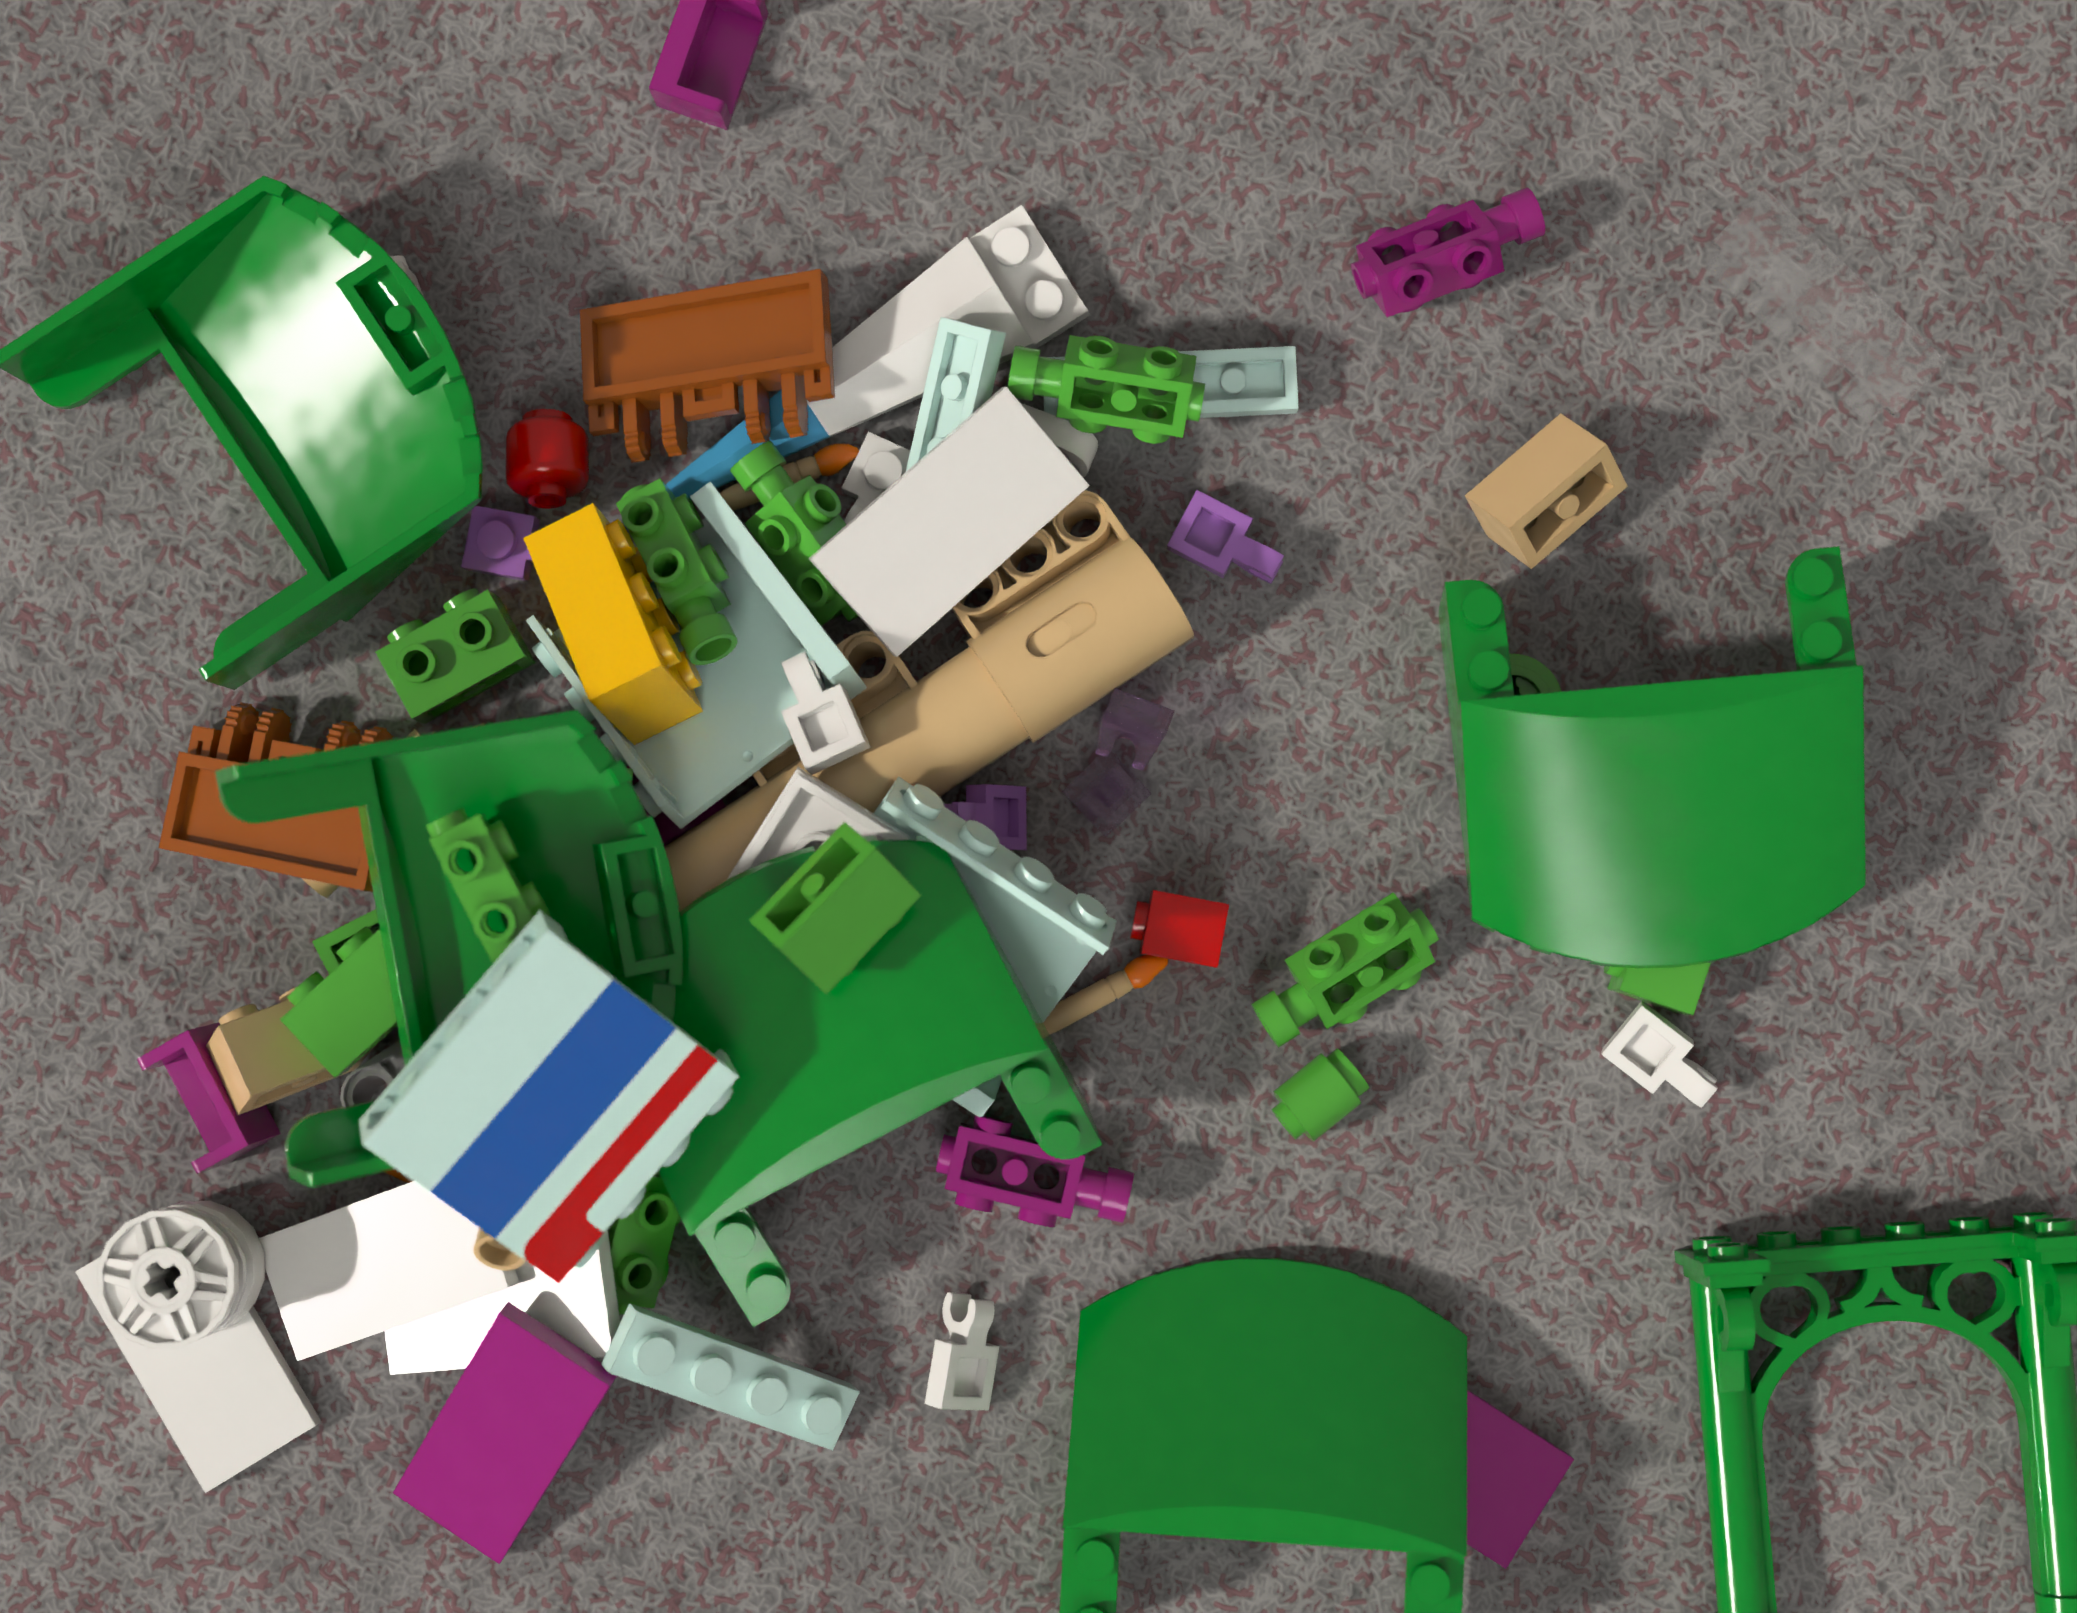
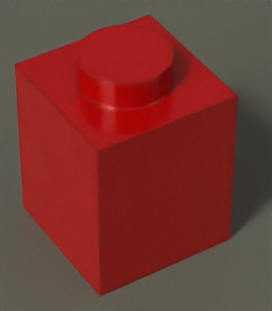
(1180, 928)

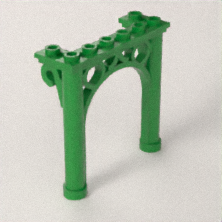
(1726, 1300)

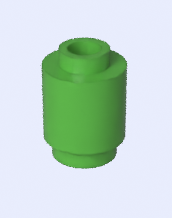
(1319, 1095)

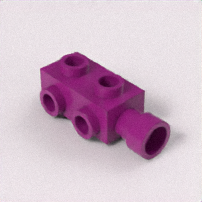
(1436, 262)
(1014, 1180)

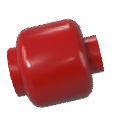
(547, 458)

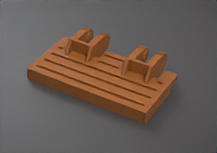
(695, 351)
(311, 847)

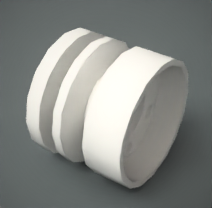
(218, 1268)

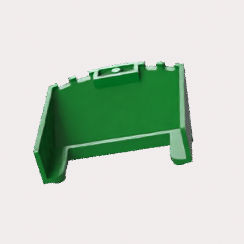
(313, 378)
(1660, 811)
(575, 837)
(834, 1071)
(1267, 1413)

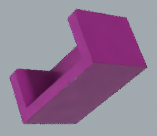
(708, 58)
(207, 1100)

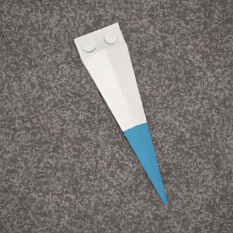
(992, 280)

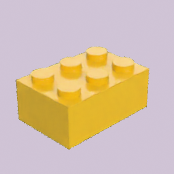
(615, 624)

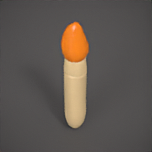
(825, 462)
(1092, 998)

